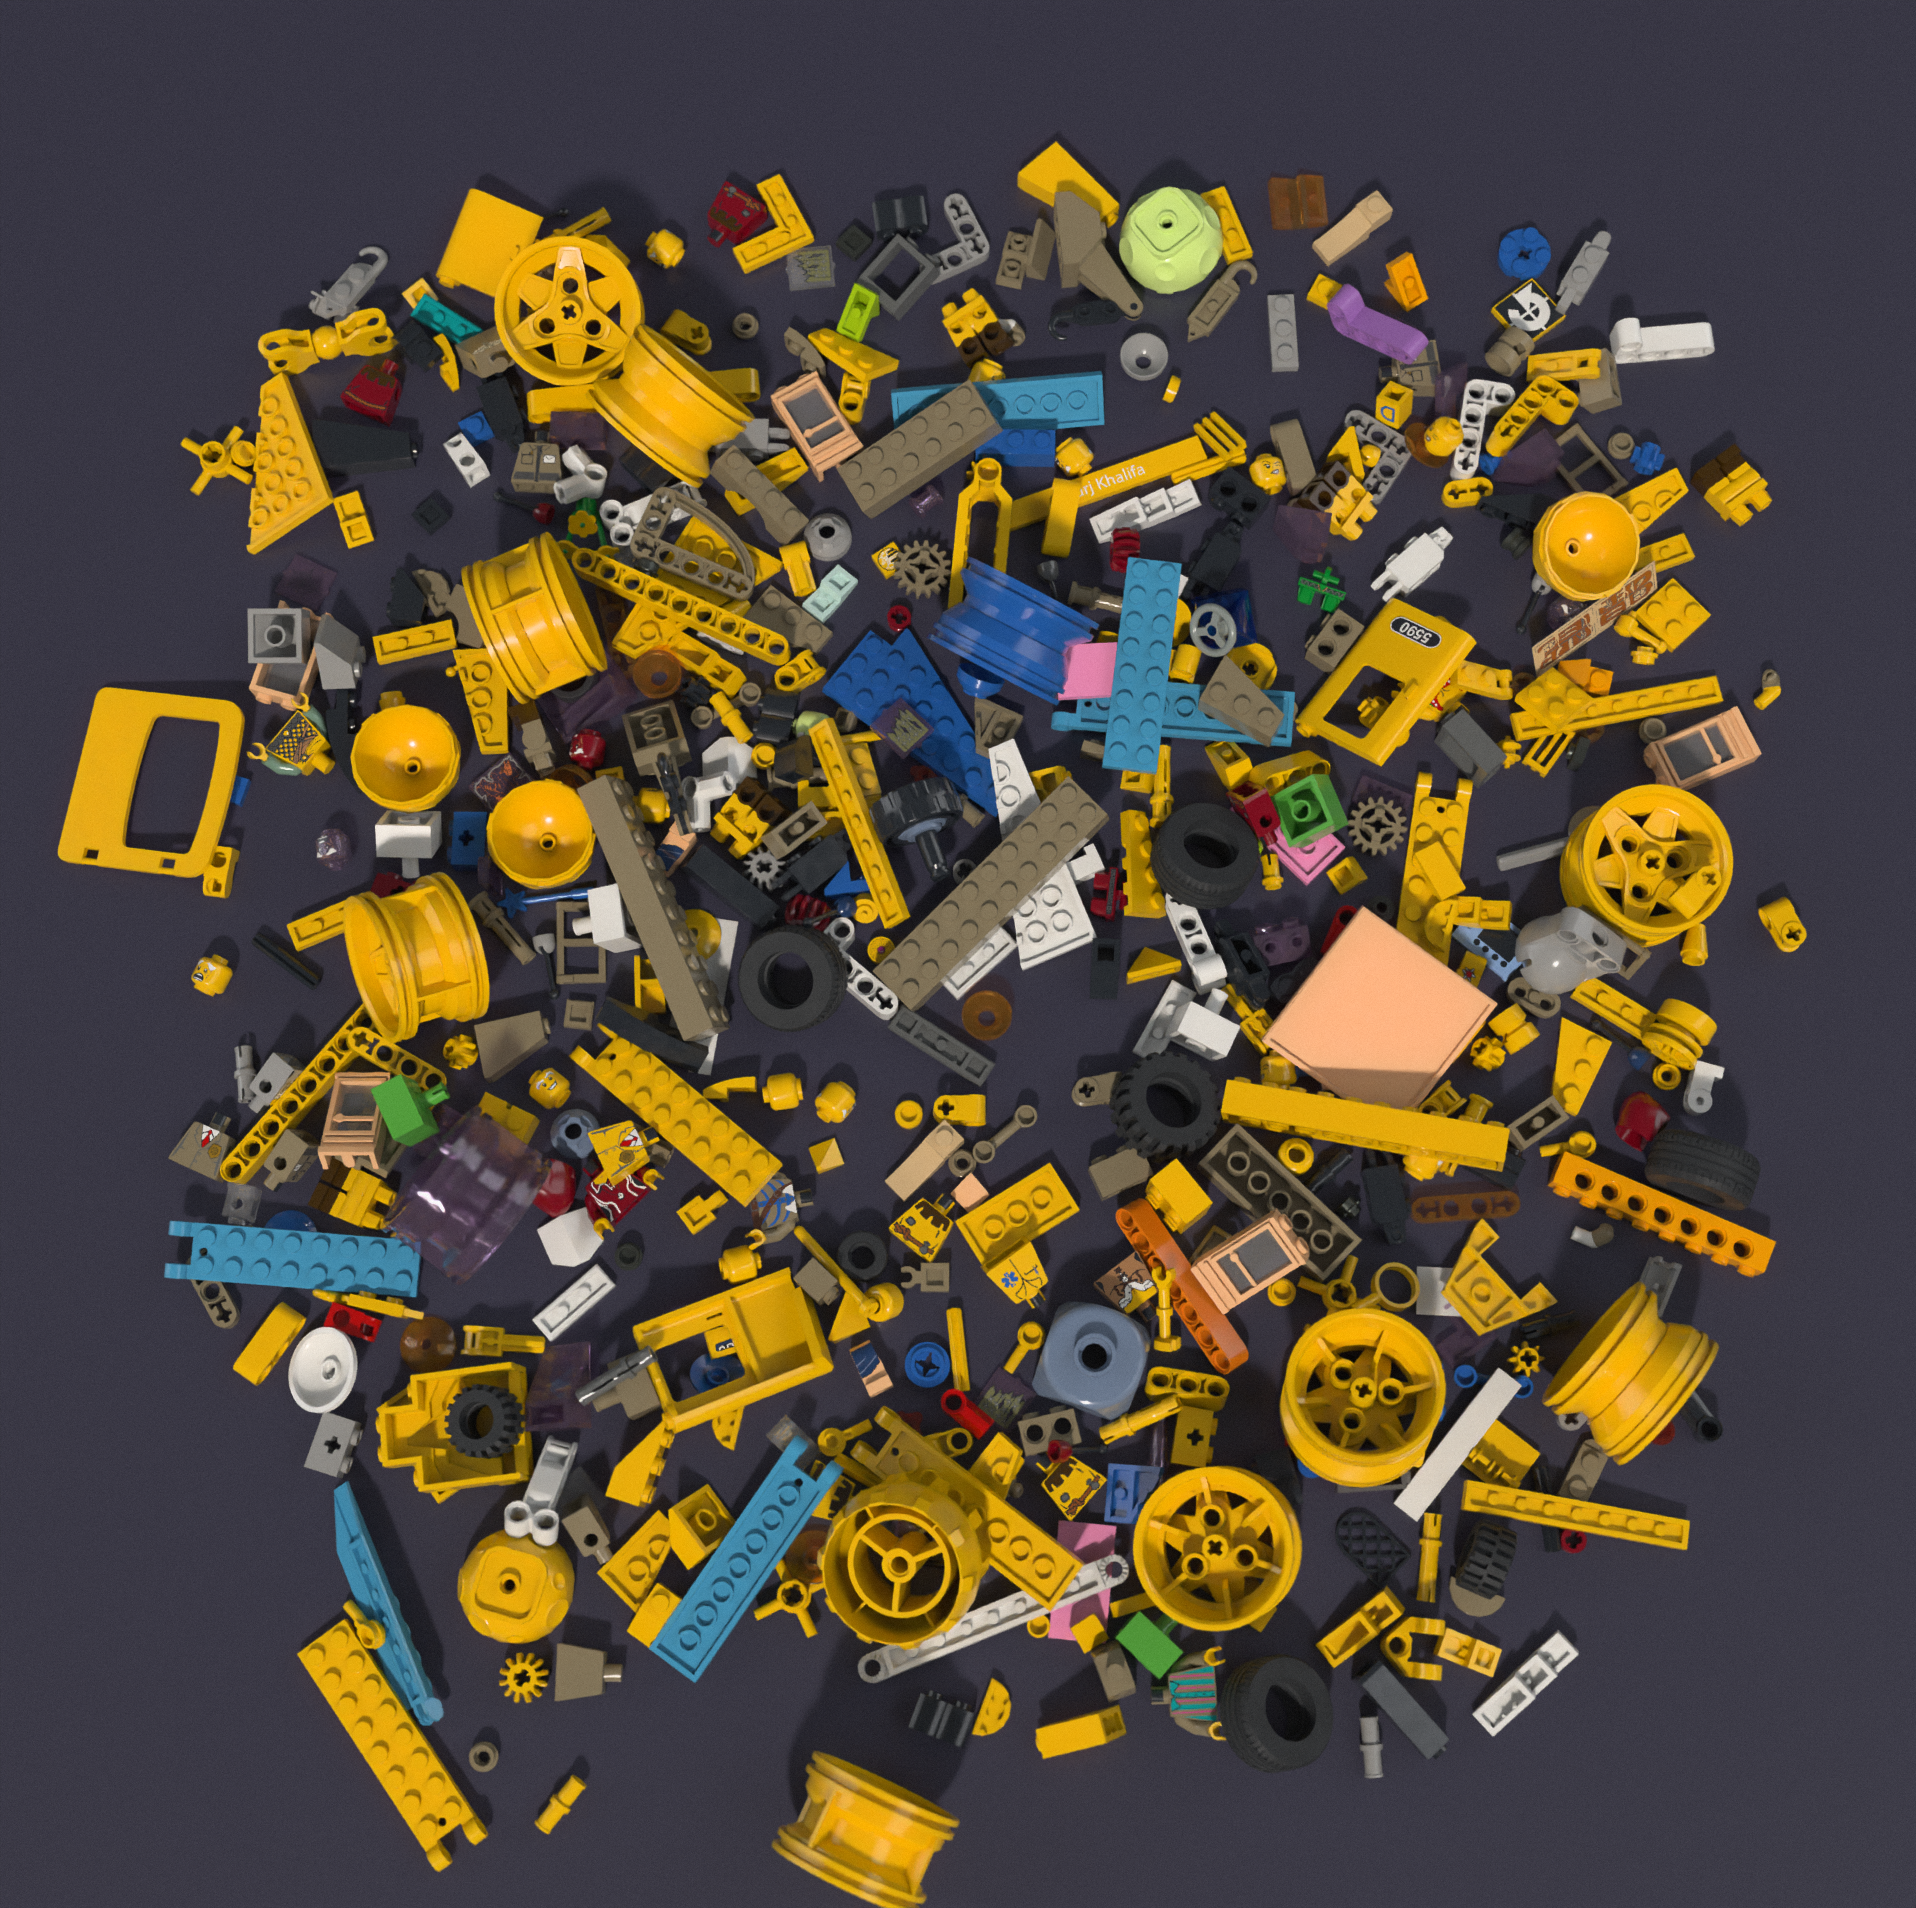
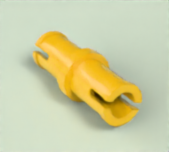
(731, 717)
(560, 1804)

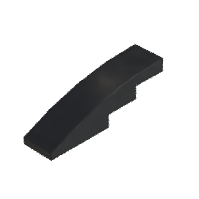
(650, 1035)

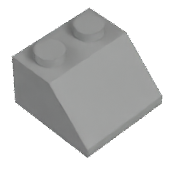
(279, 636)
(338, 654)

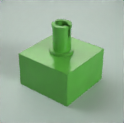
(1309, 810)
(408, 1108)
(1150, 1642)

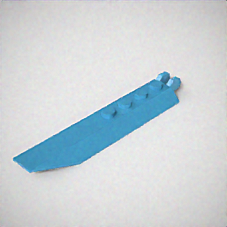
(377, 1602)

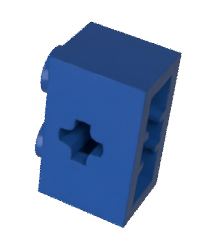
(461, 828)

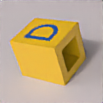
(1394, 405)

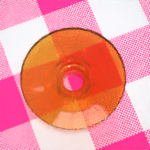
(1416, 445)
(442, 1345)
(802, 1552)

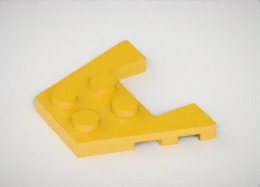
(1481, 1294)

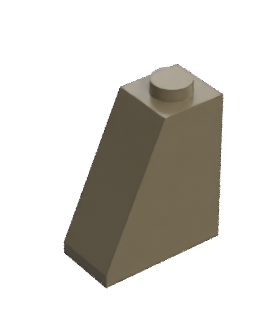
(510, 1042)

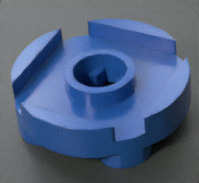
(1529, 241)

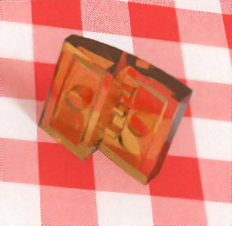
(1297, 202)

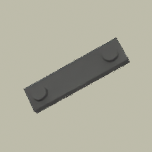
(941, 1046)

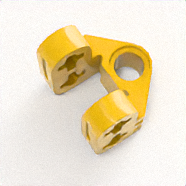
(1399, 1660)

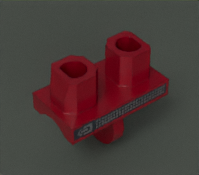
(1107, 906)

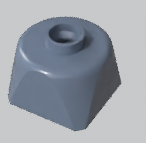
(1098, 1391)

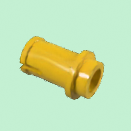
(1271, 872)

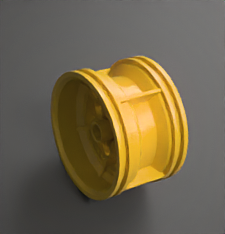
(533, 618)
(416, 956)
(865, 1833)

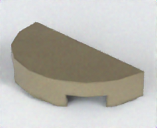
(434, 589)
(1472, 1603)

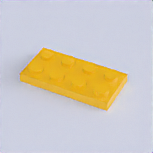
(1019, 1211)

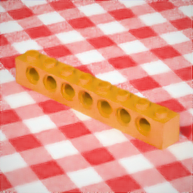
(1756, 1247)

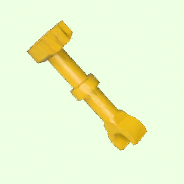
(1165, 1341)

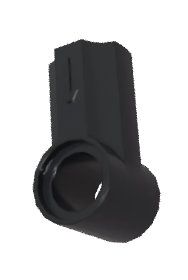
(1695, 1414)

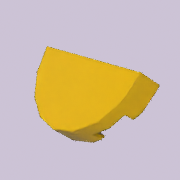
(1439, 923)
(727, 1427)
(994, 1710)

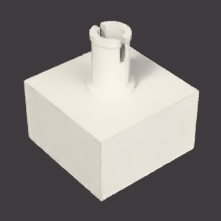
(409, 837)
(609, 921)
(1202, 1028)

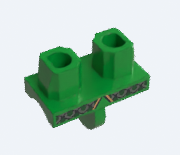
(1309, 587)

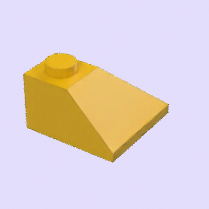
(698, 1526)

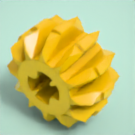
(520, 1667)

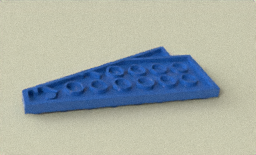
(880, 675)

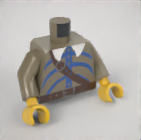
(776, 1210)

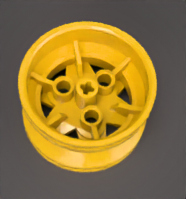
(551, 301)
(669, 406)
(1646, 866)
(1383, 1341)
(1631, 1374)
(1197, 1538)

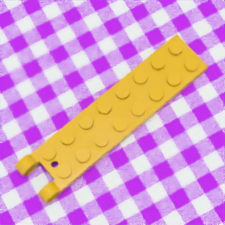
(1425, 829)
(682, 1116)
(1014, 1542)
(390, 1741)

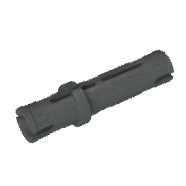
(629, 1370)

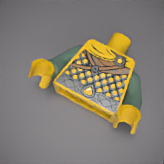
(299, 744)

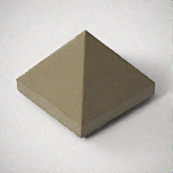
(845, 720)

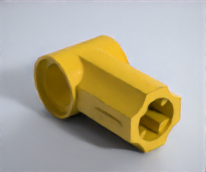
(796, 562)

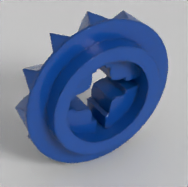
(920, 1353)

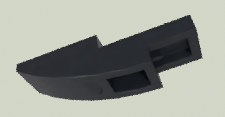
(340, 730)

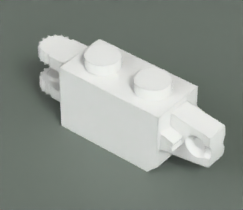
(1414, 564)

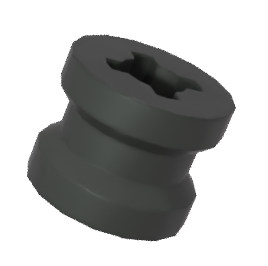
(1517, 543)

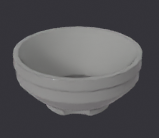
(1144, 346)
(830, 548)

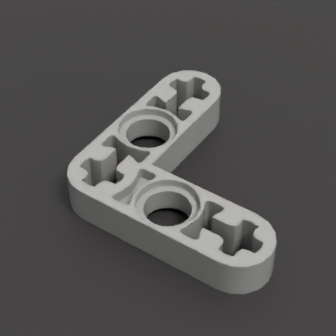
(965, 248)
(1389, 456)

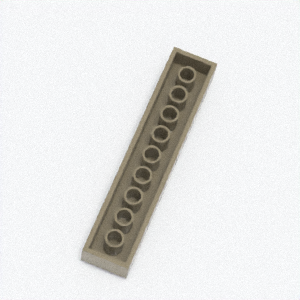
(991, 894)
(654, 908)

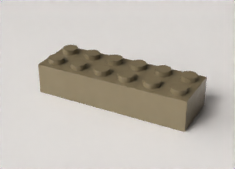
(920, 449)
(1261, 1184)

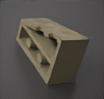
(1240, 704)

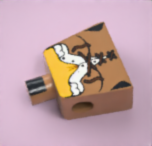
(1129, 1287)

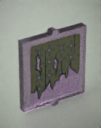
(902, 728)
(1004, 1400)

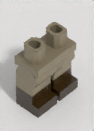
(535, 738)

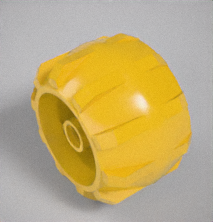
(863, 1596)

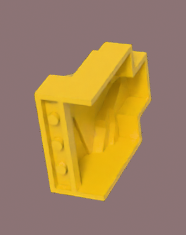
(418, 1435)

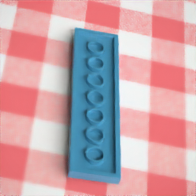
(1020, 402)
(1142, 665)

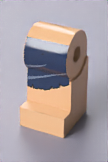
(675, 849)
(870, 1369)

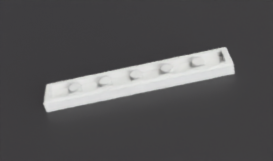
(1457, 1444)

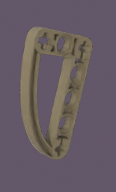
(682, 556)

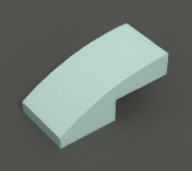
(830, 594)

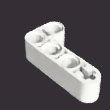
(1638, 344)
(1473, 432)
(860, 974)

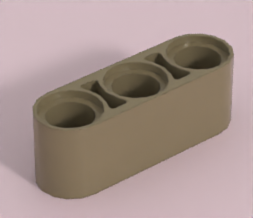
(1293, 452)

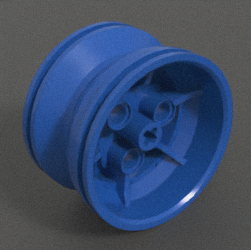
(1013, 630)

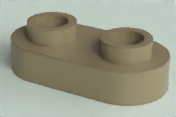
(1532, 999)

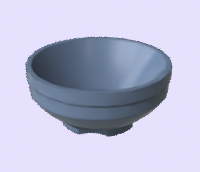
(575, 1148)

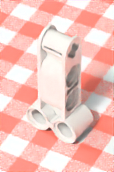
(631, 514)
(1206, 968)
(542, 1495)

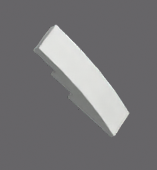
(1146, 511)
(1525, 1683)

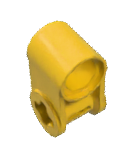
(687, 333)
(854, 394)
(801, 670)
(1692, 893)
(1780, 921)
(1443, 1100)
(964, 1109)
(944, 1442)

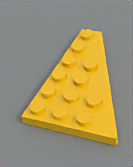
(286, 466)
(647, 629)

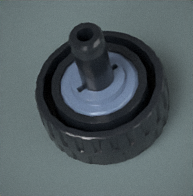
(917, 816)

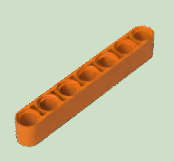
(1187, 1295)

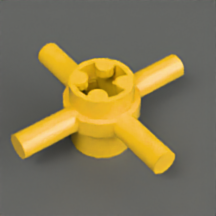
(221, 453)
(1341, 1283)
(781, 1601)

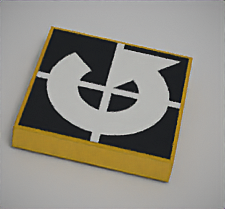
(1528, 310)

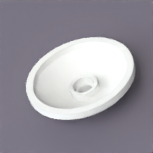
(322, 1370)

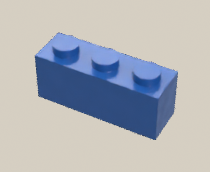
(1020, 448)

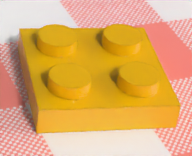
(1672, 615)
(1553, 699)

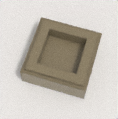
(579, 1014)

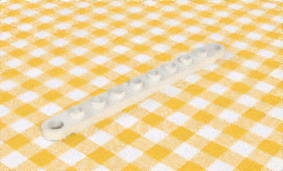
(990, 1621)

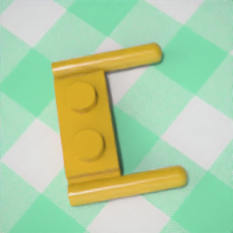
(862, 764)

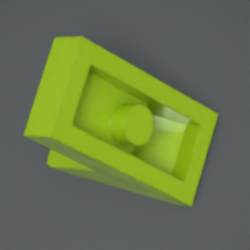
(859, 310)

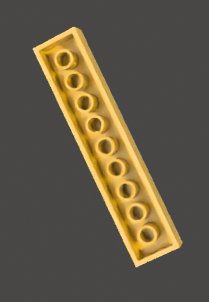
(1365, 1124)

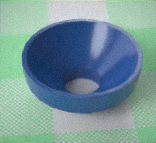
(978, 680)

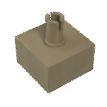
(635, 1394)

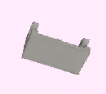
(1660, 1278)

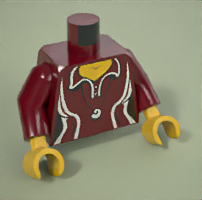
(610, 1204)

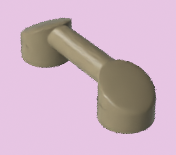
(749, 696)
(1023, 1118)

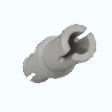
(244, 1073)
(1371, 1746)

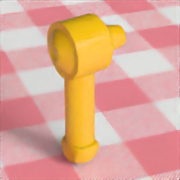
(1628, 627)

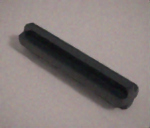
(286, 961)
(1543, 1485)

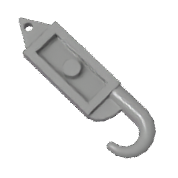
(354, 283)

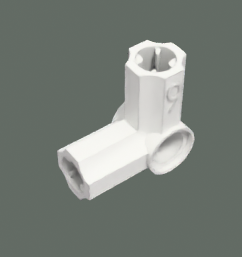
(587, 479)
(700, 793)

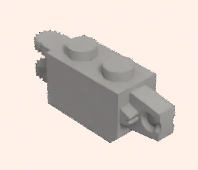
(1583, 272)
(756, 441)

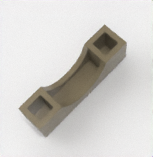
(740, 475)

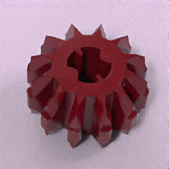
(1123, 544)
(806, 906)

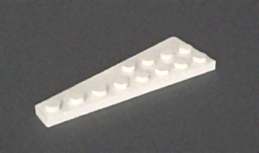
(1055, 915)

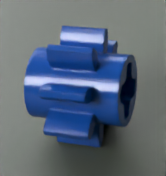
(1647, 458)

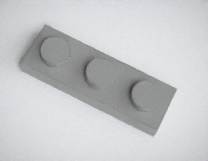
(1282, 333)

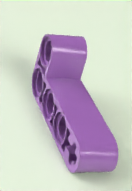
(1373, 328)

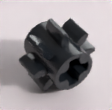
(694, 691)

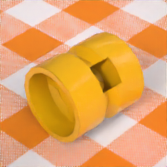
(1514, 1028)

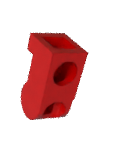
(352, 1322)

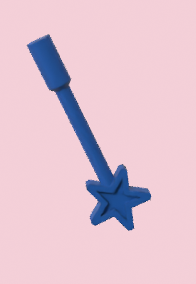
(517, 901)

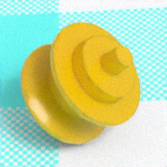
(1509, 748)
(866, 908)

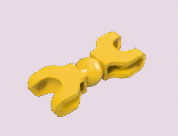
(326, 342)

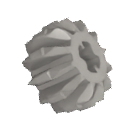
(763, 878)

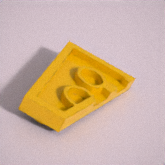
(852, 356)
(1577, 1064)

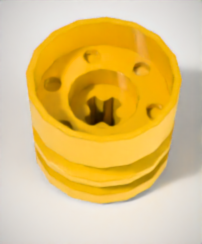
(1679, 1034)

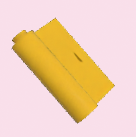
(484, 241)

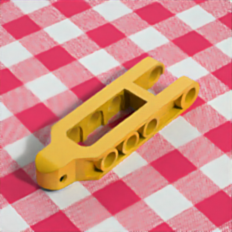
(987, 489)

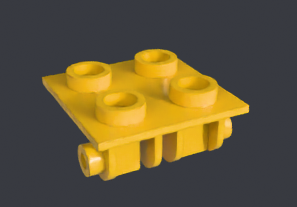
(1501, 1457)

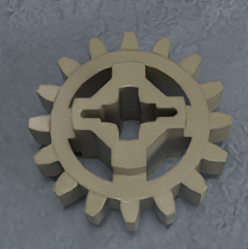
(912, 567)
(1378, 815)

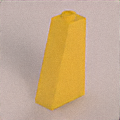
(1059, 172)

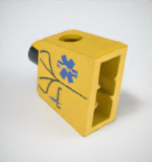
(1018, 1273)

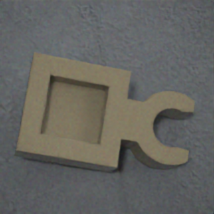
(932, 1277)

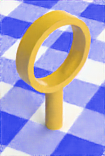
(1377, 1296)

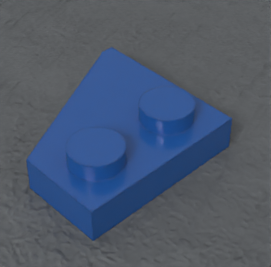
(1129, 1491)

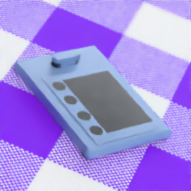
(1494, 945)

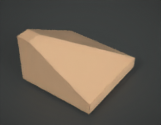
(970, 1193)

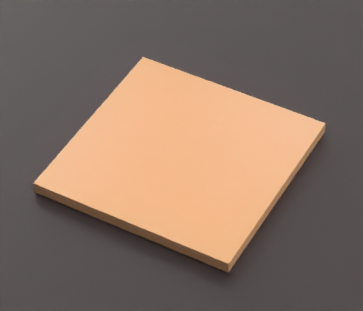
(1378, 1016)

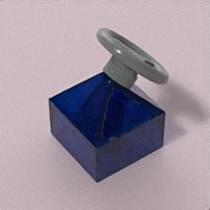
(1222, 622)

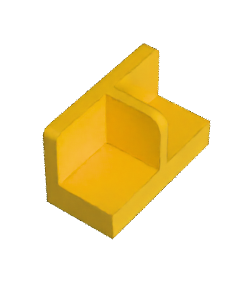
(647, 988)

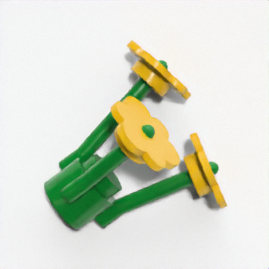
(583, 522)

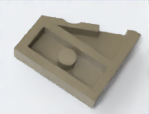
(993, 725)

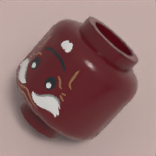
(587, 749)

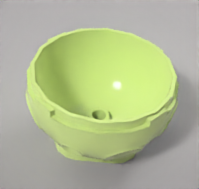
(1172, 256)

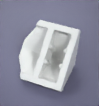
(729, 756)
(570, 1238)

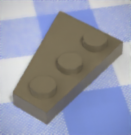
(786, 618)

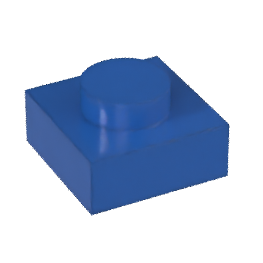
(476, 429)
(240, 791)

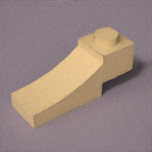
(1353, 229)
(925, 1160)

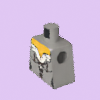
(274, 1080)

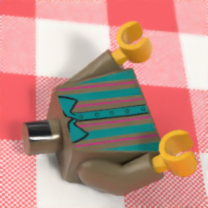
(1192, 1693)

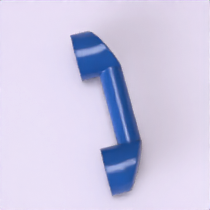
(1466, 1376)

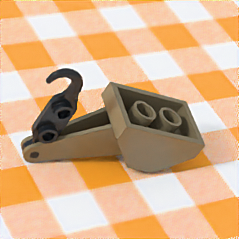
(1086, 261)
(657, 746)

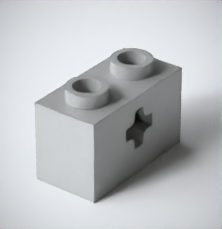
(323, 1456)

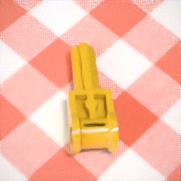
(1254, 1022)
(493, 1341)

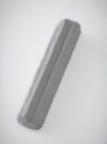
(1531, 854)

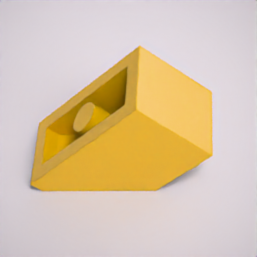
(1230, 763)
(654, 1614)

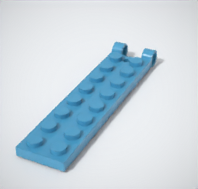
(1180, 716)
(297, 1259)
(742, 1563)

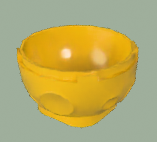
(1602, 543)
(393, 744)
(531, 817)
(540, 1593)

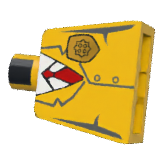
(622, 1148)

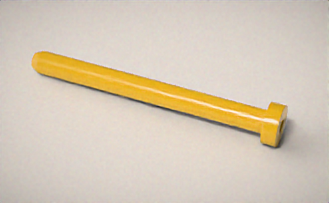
(867, 1306)

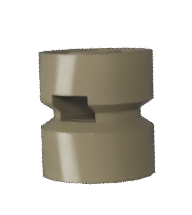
(1508, 353)

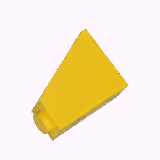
(1080, 1732)

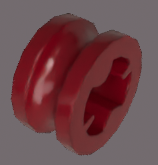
(892, 622)
(1577, 1547)

